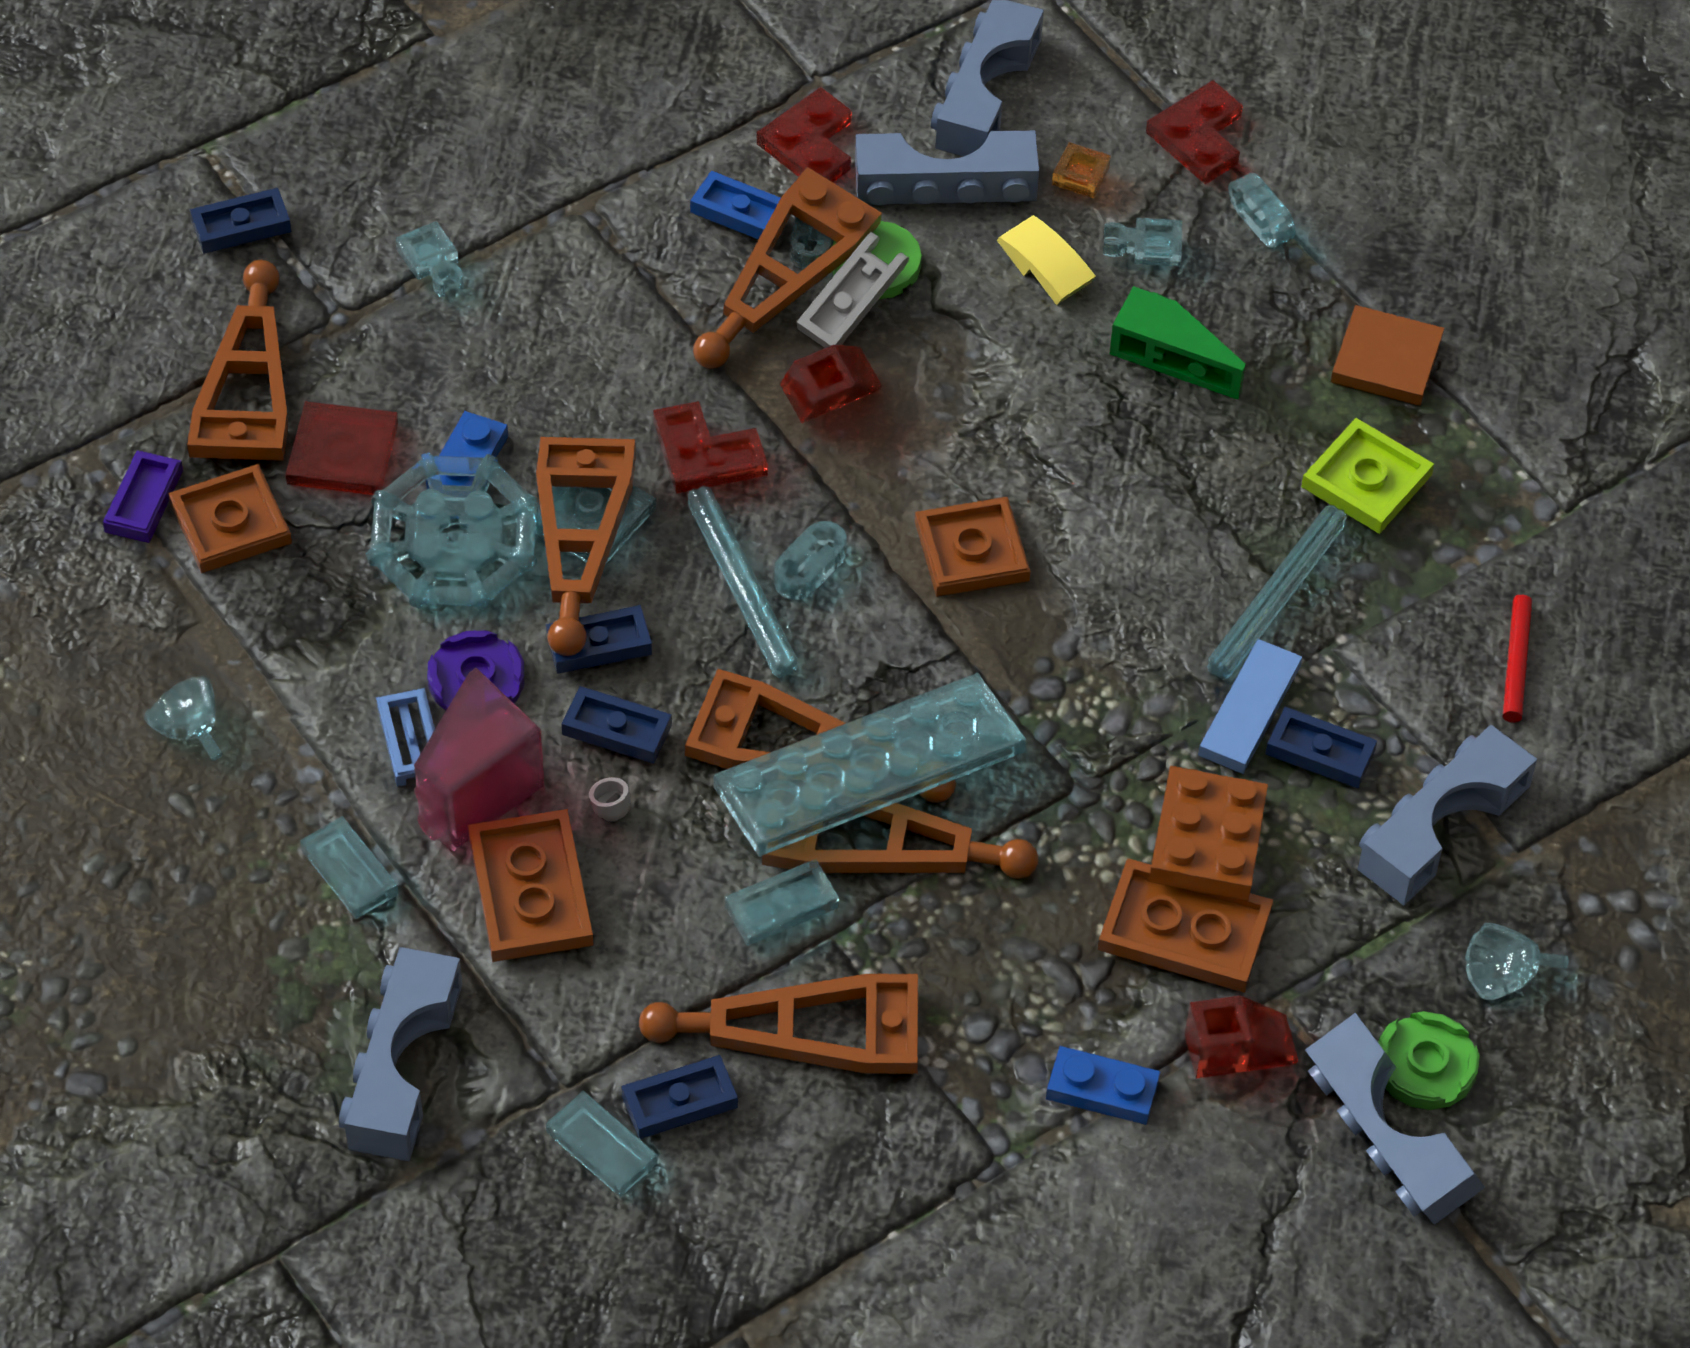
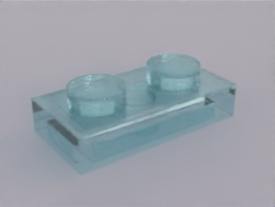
(781, 902)

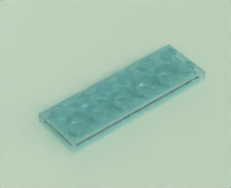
(868, 764)

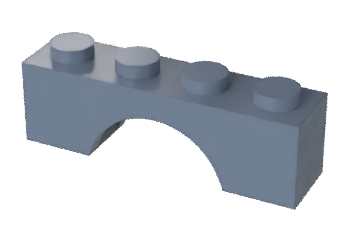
(1002, 43)
(897, 174)
(1483, 777)
(417, 999)
(1429, 1167)

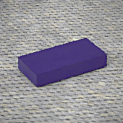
(142, 496)

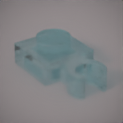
(1151, 241)
(431, 253)

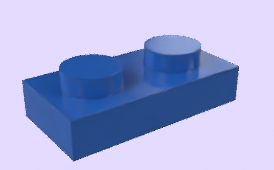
(733, 204)
(473, 438)
(1103, 1085)

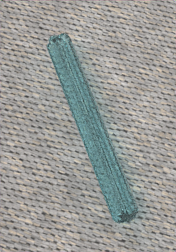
(742, 582)
(1276, 592)

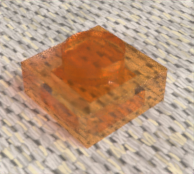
(1081, 170)

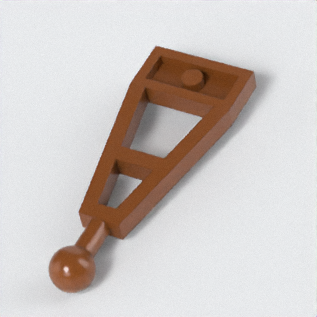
(823, 208)
(244, 433)
(581, 464)
(729, 713)
(1016, 857)
(889, 1023)

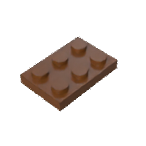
(1208, 833)
(530, 885)
(1184, 929)

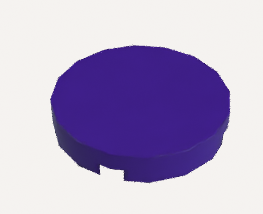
(471, 650)

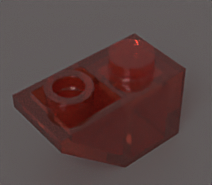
(828, 380)
(1237, 1037)

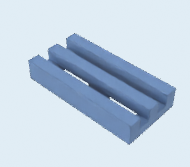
(402, 700)

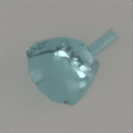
(187, 713)
(1504, 961)

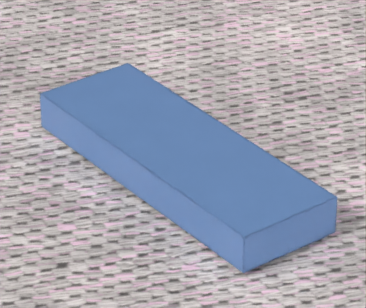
(1250, 706)

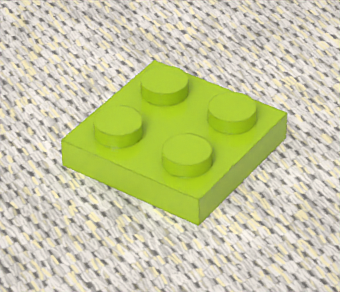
(1367, 475)

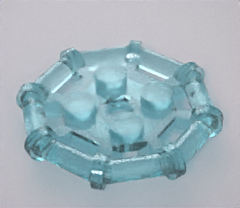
(446, 506)

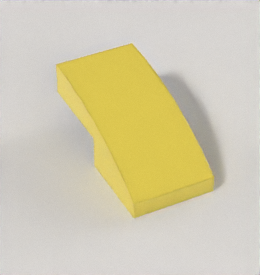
(1048, 256)

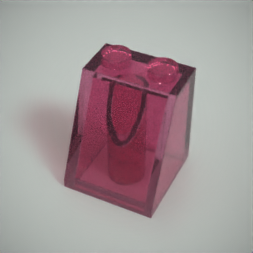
(476, 762)

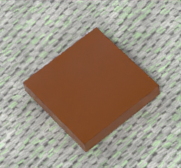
(1387, 355)
(230, 518)
(972, 546)

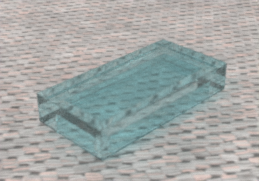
(349, 867)
(601, 1143)

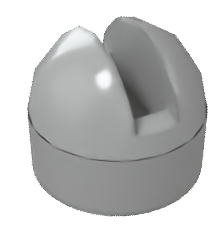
(610, 798)

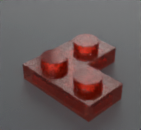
(1192, 128)
(802, 135)
(704, 460)

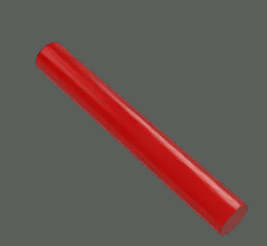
(1517, 658)

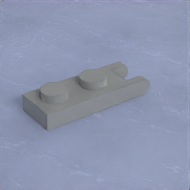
(850, 294)

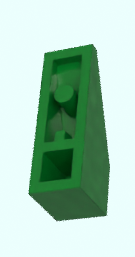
(1173, 342)

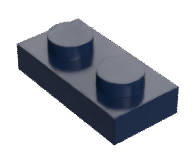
(240, 220)
(610, 639)
(616, 724)
(1321, 747)
(679, 1097)

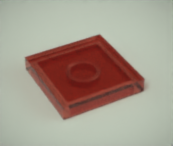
(342, 448)

